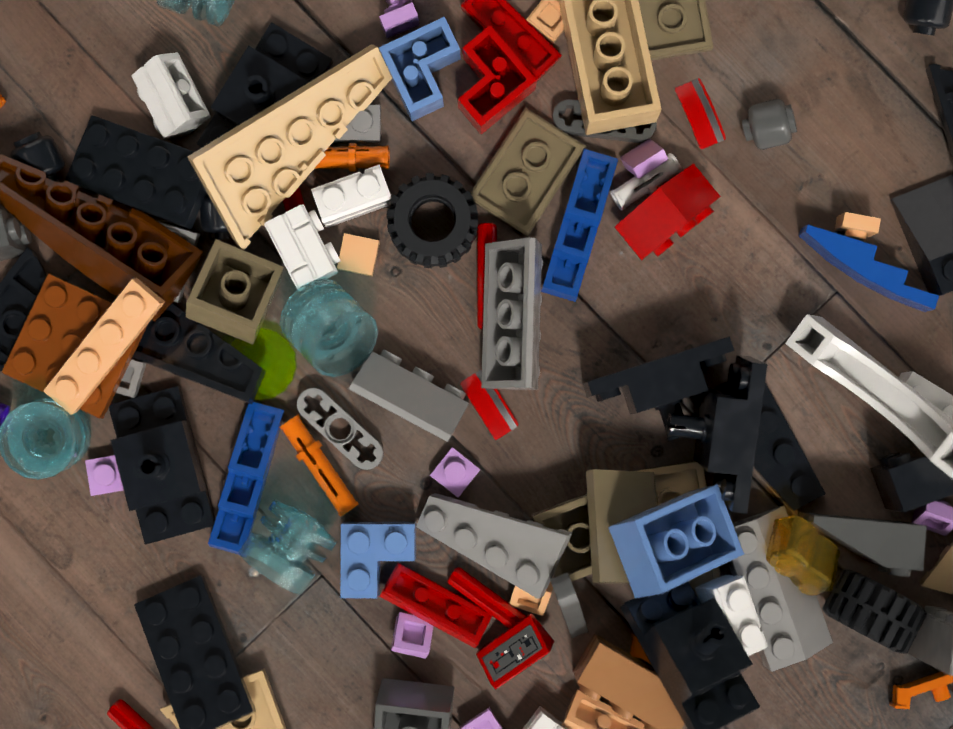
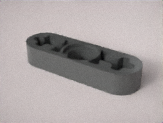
(576, 127)
(569, 605)

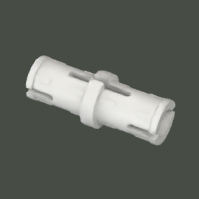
(626, 195)

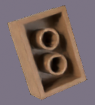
(627, 684)

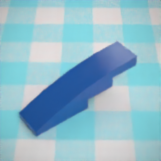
(579, 225)
(857, 261)
(246, 477)

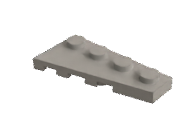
(509, 547)

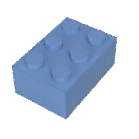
(676, 541)

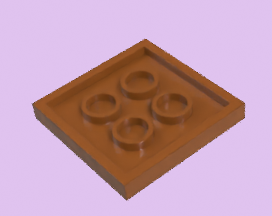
(53, 332)

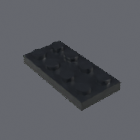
(137, 172)
(194, 656)

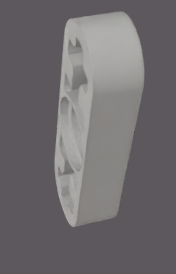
(313, 418)

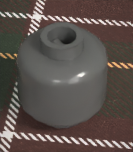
(769, 124)

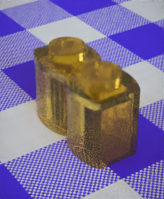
(803, 555)

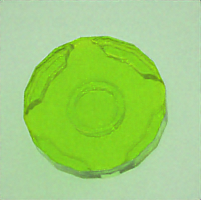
(275, 356)

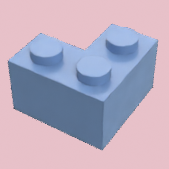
(413, 61)
(363, 549)

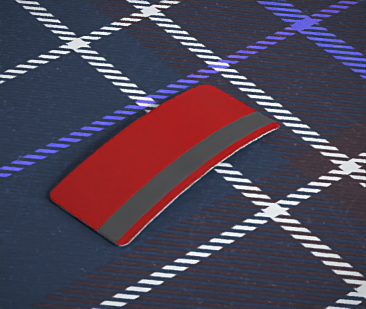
(700, 113)
(489, 406)

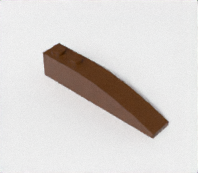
(97, 236)

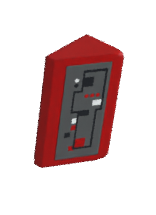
(514, 651)

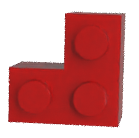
(502, 83)
(668, 210)

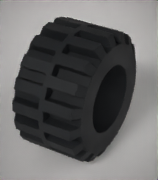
(432, 190)
(875, 611)

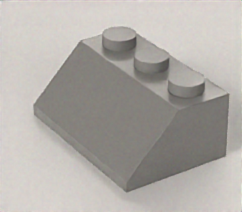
(410, 394)

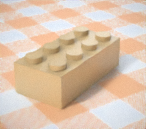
(610, 63)

